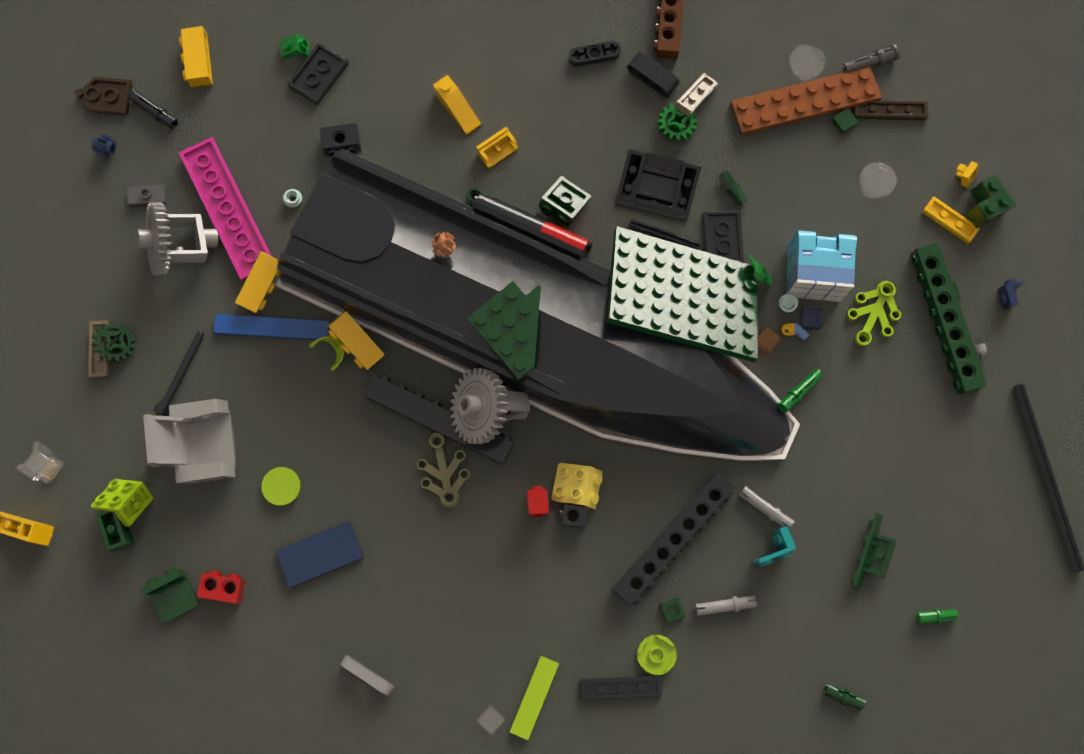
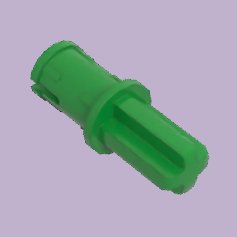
(937, 616)

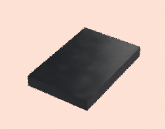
(317, 73)
(723, 234)

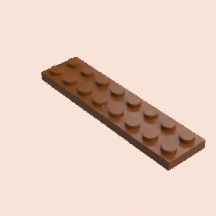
(805, 100)

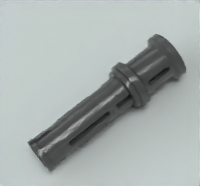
(878, 57)

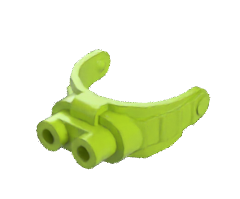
(337, 346)

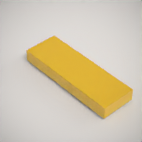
(950, 220)

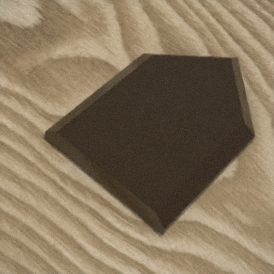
(106, 95)

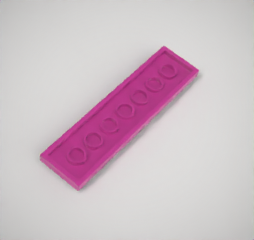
(224, 205)

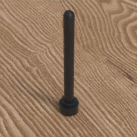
(163, 406)

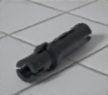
(157, 112)

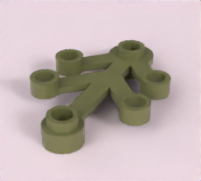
(444, 473)

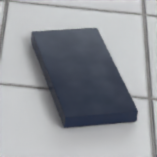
(319, 554)

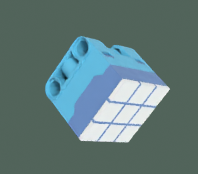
(820, 266)

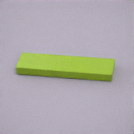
(534, 697)

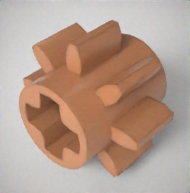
(443, 244)

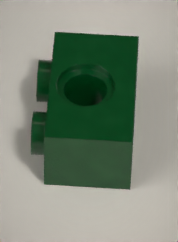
(114, 532)

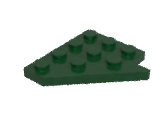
(510, 326)

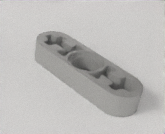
(367, 675)

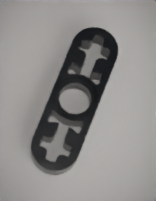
(591, 60)

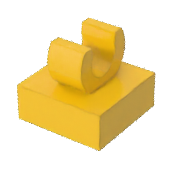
(966, 173)

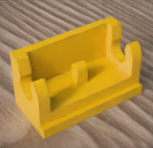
(497, 148)

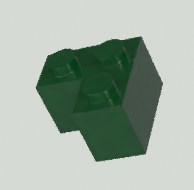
(992, 201)

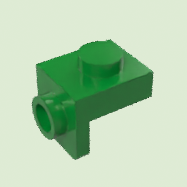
(294, 45)

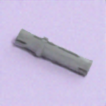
(765, 507)
(734, 604)

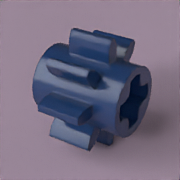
(104, 146)

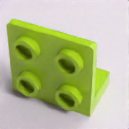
(125, 499)

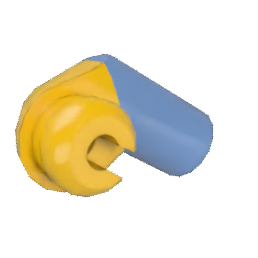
(794, 329)

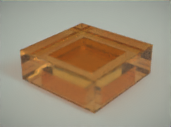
(768, 340)

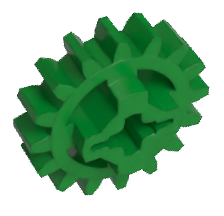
(674, 129)

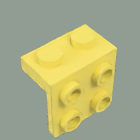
(577, 485)

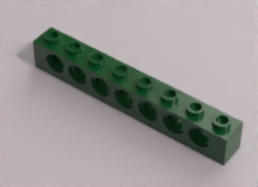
(951, 308)

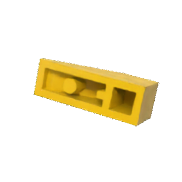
(456, 104)
(25, 529)

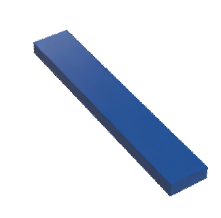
(270, 327)

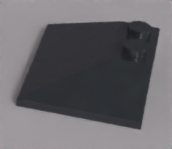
(658, 184)

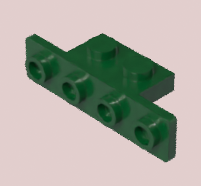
(875, 555)

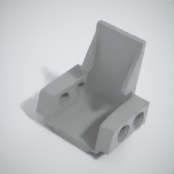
(193, 440)

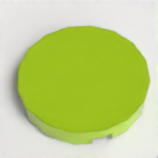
(281, 486)
(656, 655)

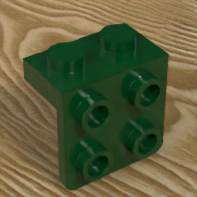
(171, 594)

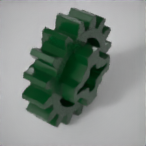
(104, 335)

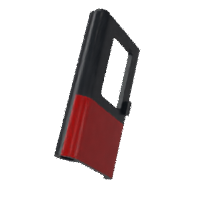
(531, 225)

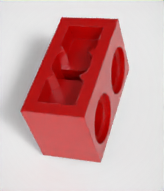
(537, 502)
(221, 591)

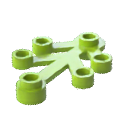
(875, 310)

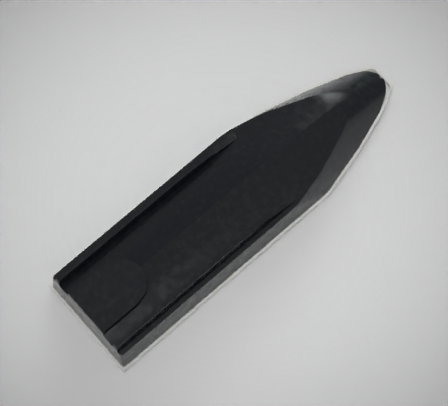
(370, 253)

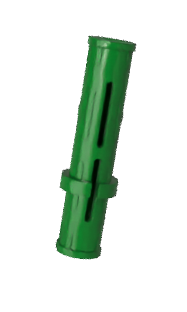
(795, 395)

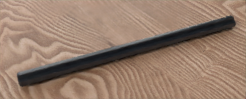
(1048, 478)

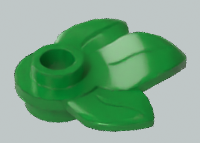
(760, 273)

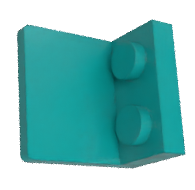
(781, 539)

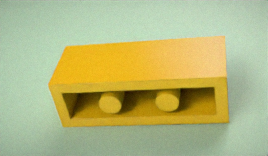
(195, 56)
(258, 283)
(355, 341)

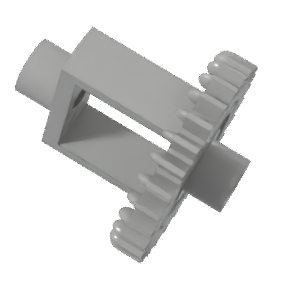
(155, 238)
(484, 406)

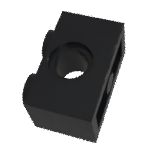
(332, 134)

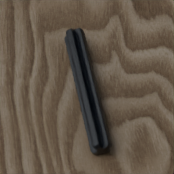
(646, 229)

